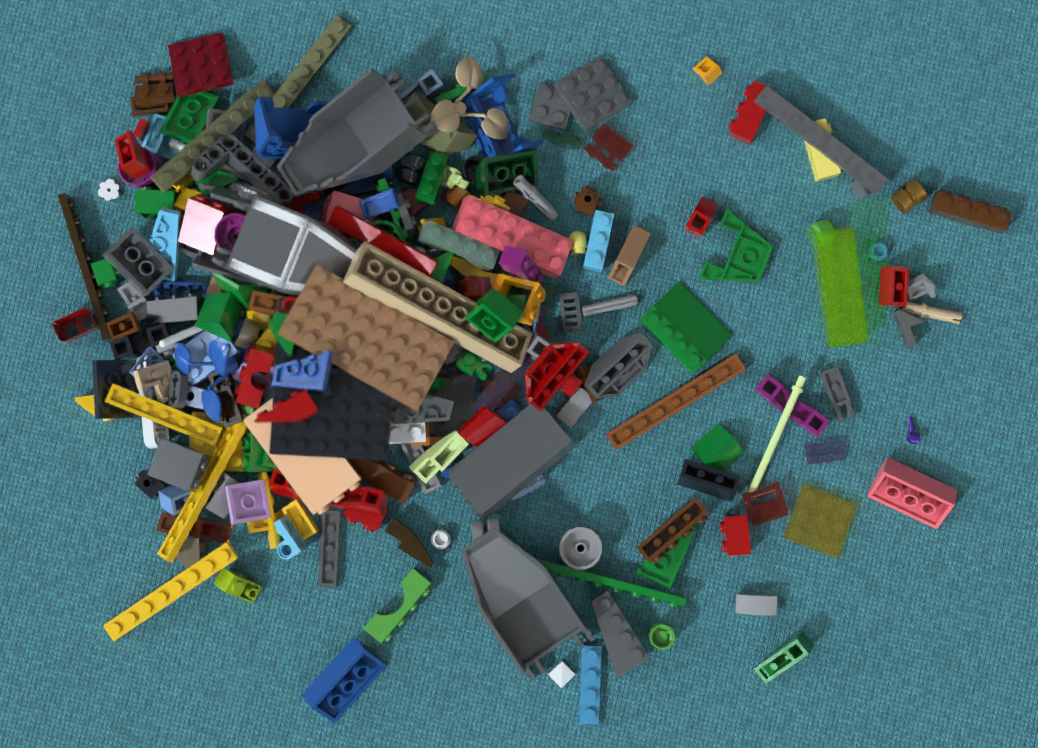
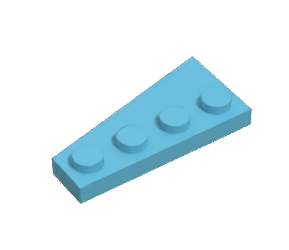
(166, 237)

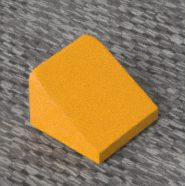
(708, 70)

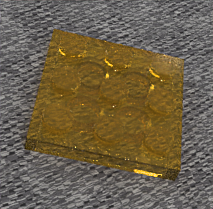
(819, 521)

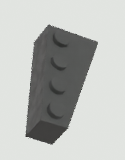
(620, 640)

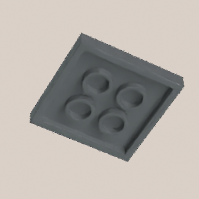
(592, 93)

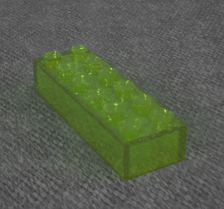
(839, 286)

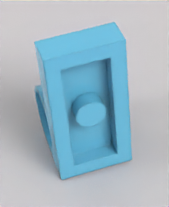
(291, 537)

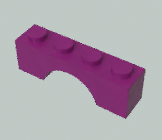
(801, 414)

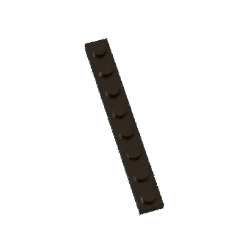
(84, 258)

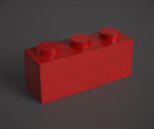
(749, 115)

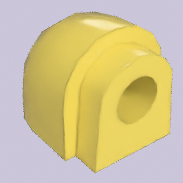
(579, 243)

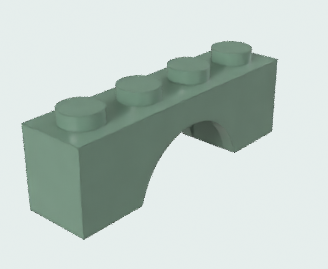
(457, 243)

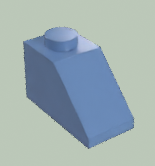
(173, 499)

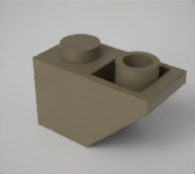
(191, 551)

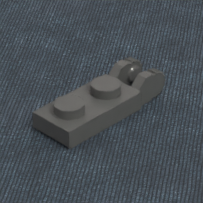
(836, 392)

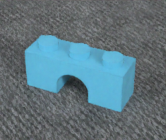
(598, 241)

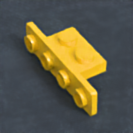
(268, 523)

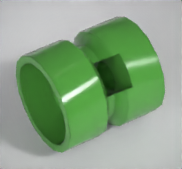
(661, 636)

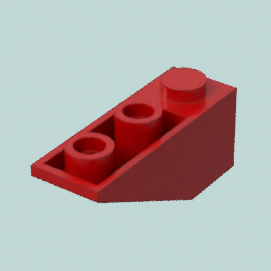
(293, 410)

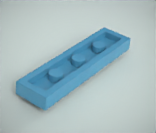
(590, 684)

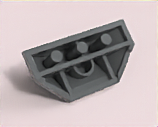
(619, 366)

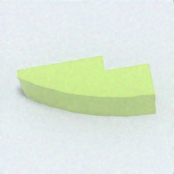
(438, 456)

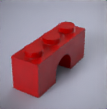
(250, 391)

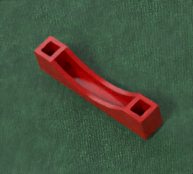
(360, 499)

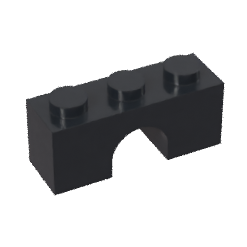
(134, 346)

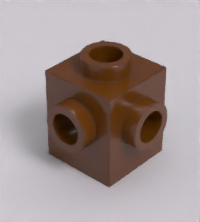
(587, 208)

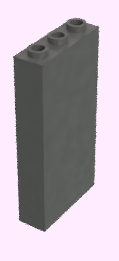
(510, 460)

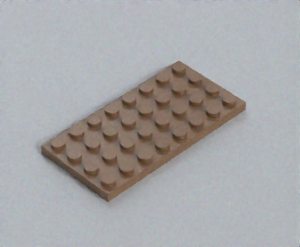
(366, 338)

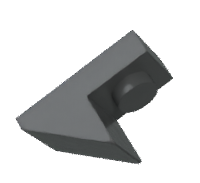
(904, 323)

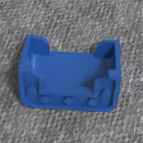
(279, 127)

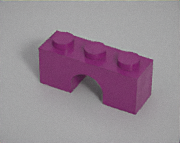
(520, 264)

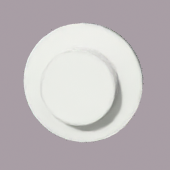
(440, 539)

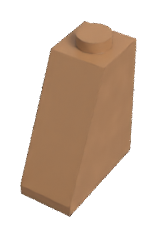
(629, 255)

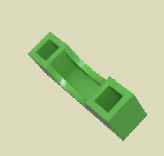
(381, 624)

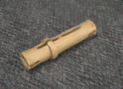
(932, 312)

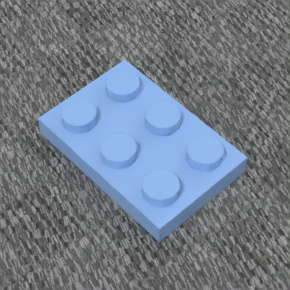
(199, 353)

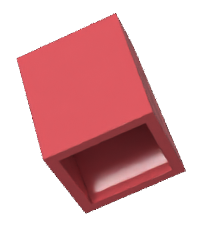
(346, 201)

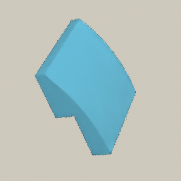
(158, 142)

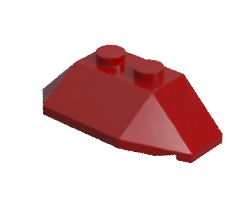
(552, 370)

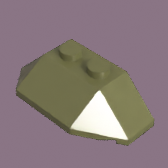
(440, 141)

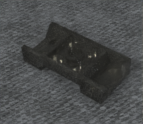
(463, 399)

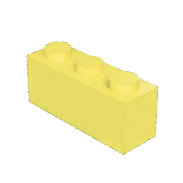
(821, 165)

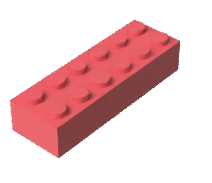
(501, 229)

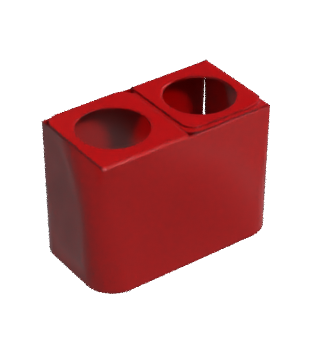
(70, 319)

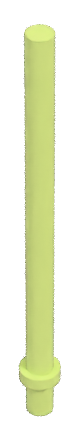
(797, 389)

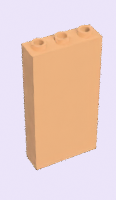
(313, 478)

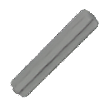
(609, 305)

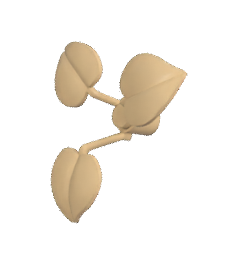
(447, 114)

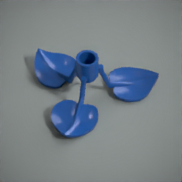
(222, 364)

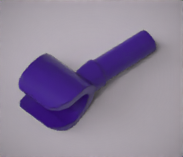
(912, 438)

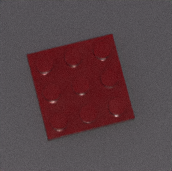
(200, 64)

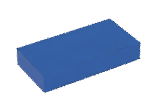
(380, 203)

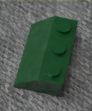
(498, 172)

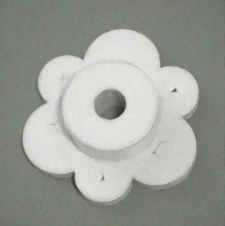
(105, 186)

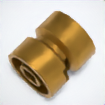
(906, 198)

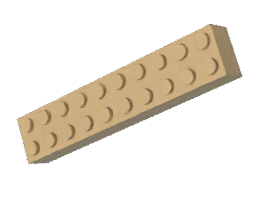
(432, 305)

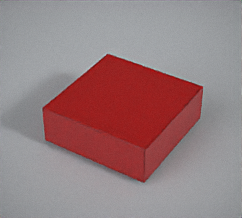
(141, 129)

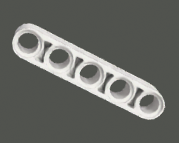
(150, 429)

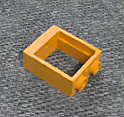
(537, 295)

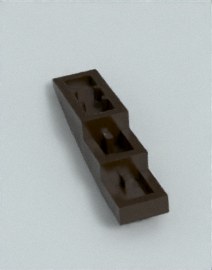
(230, 410)

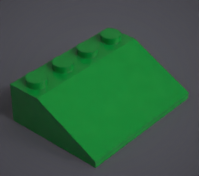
(685, 328)

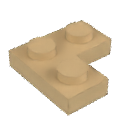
(157, 376)

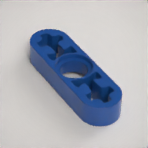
(196, 286)

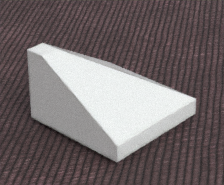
(561, 674)

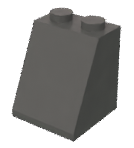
(178, 465)

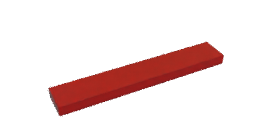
(369, 233)

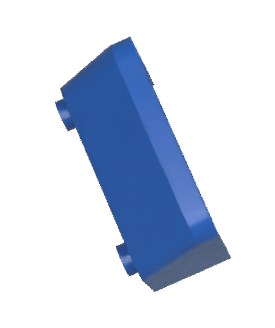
(488, 96)

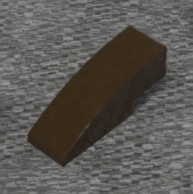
(409, 542)

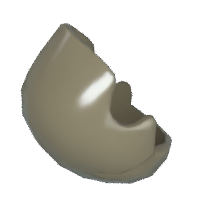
(248, 334)

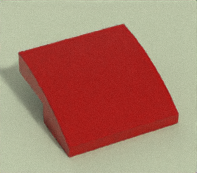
(482, 426)

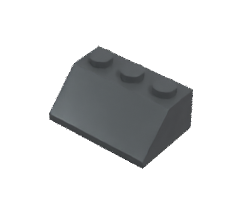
(137, 261)

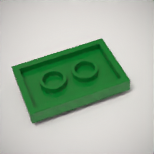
(188, 116)

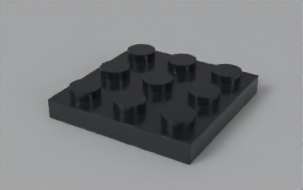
(104, 375)

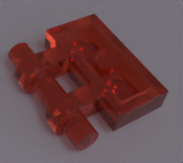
(611, 142)

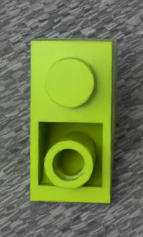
(237, 585)

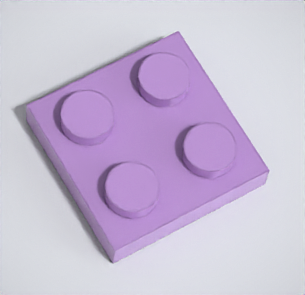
(247, 501)

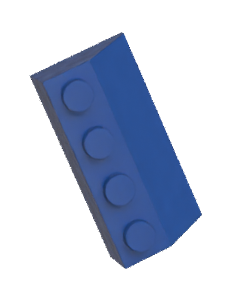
(343, 680)

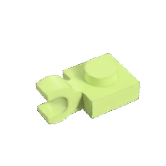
(452, 177)

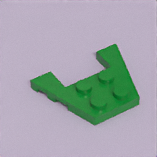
(746, 257)

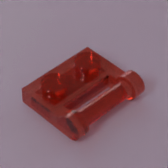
(765, 510)

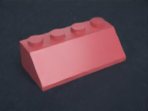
(912, 493)

